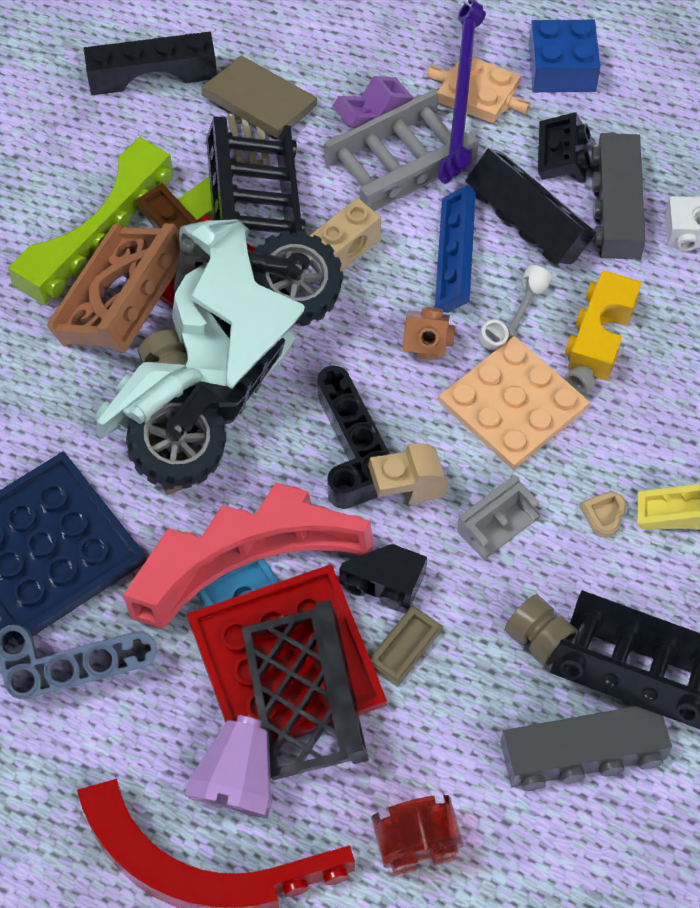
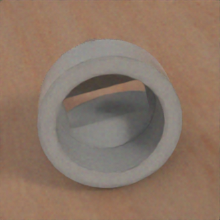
(586, 382)

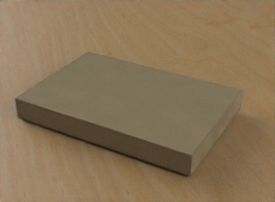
(259, 96)

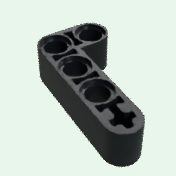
(349, 433)

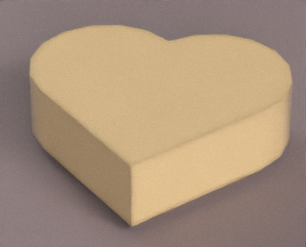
(604, 513)

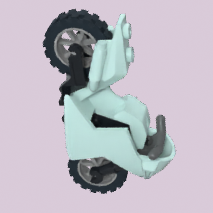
(234, 335)

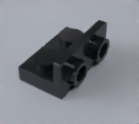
(563, 147)

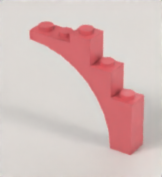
(235, 538)

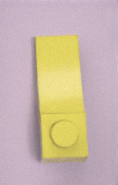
(669, 508)

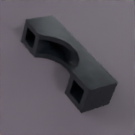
(117, 64)

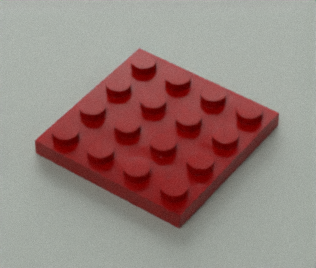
(225, 658)

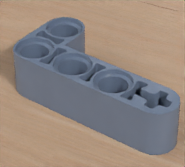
(77, 656)

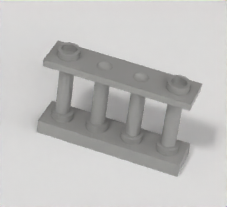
(401, 178)

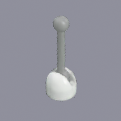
(535, 281)

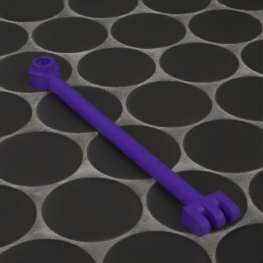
(458, 155)

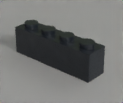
(530, 208)

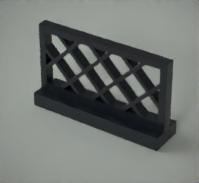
(337, 682)

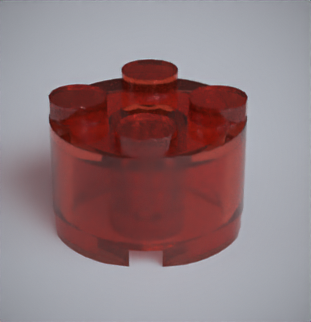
(417, 833)

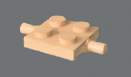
(489, 90)

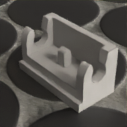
(498, 517)

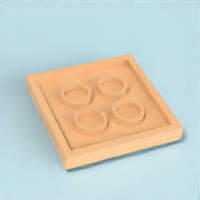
(513, 402)

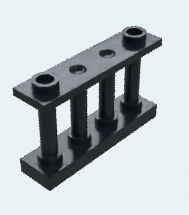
(223, 168)
(638, 633)

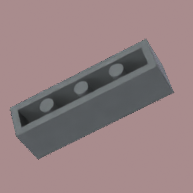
(619, 196)
(584, 746)

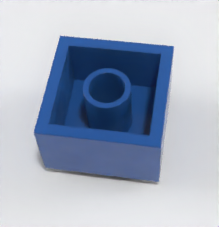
(564, 56)

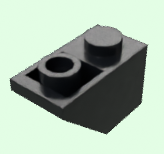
(385, 573)

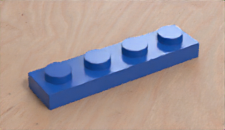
(455, 249)

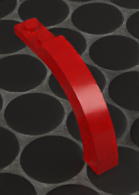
(190, 886)

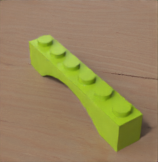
(50, 264)

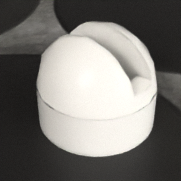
(495, 330)

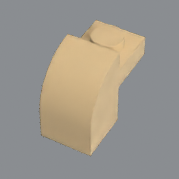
(410, 472)

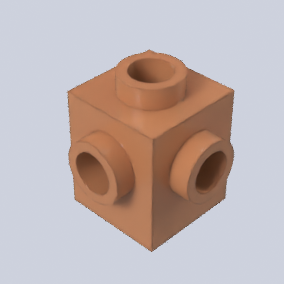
(419, 342)

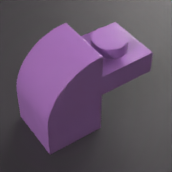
(379, 98)

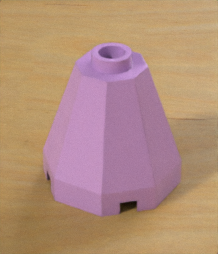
(235, 770)

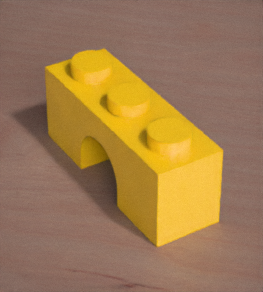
(610, 301)

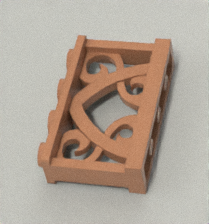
(85, 316)

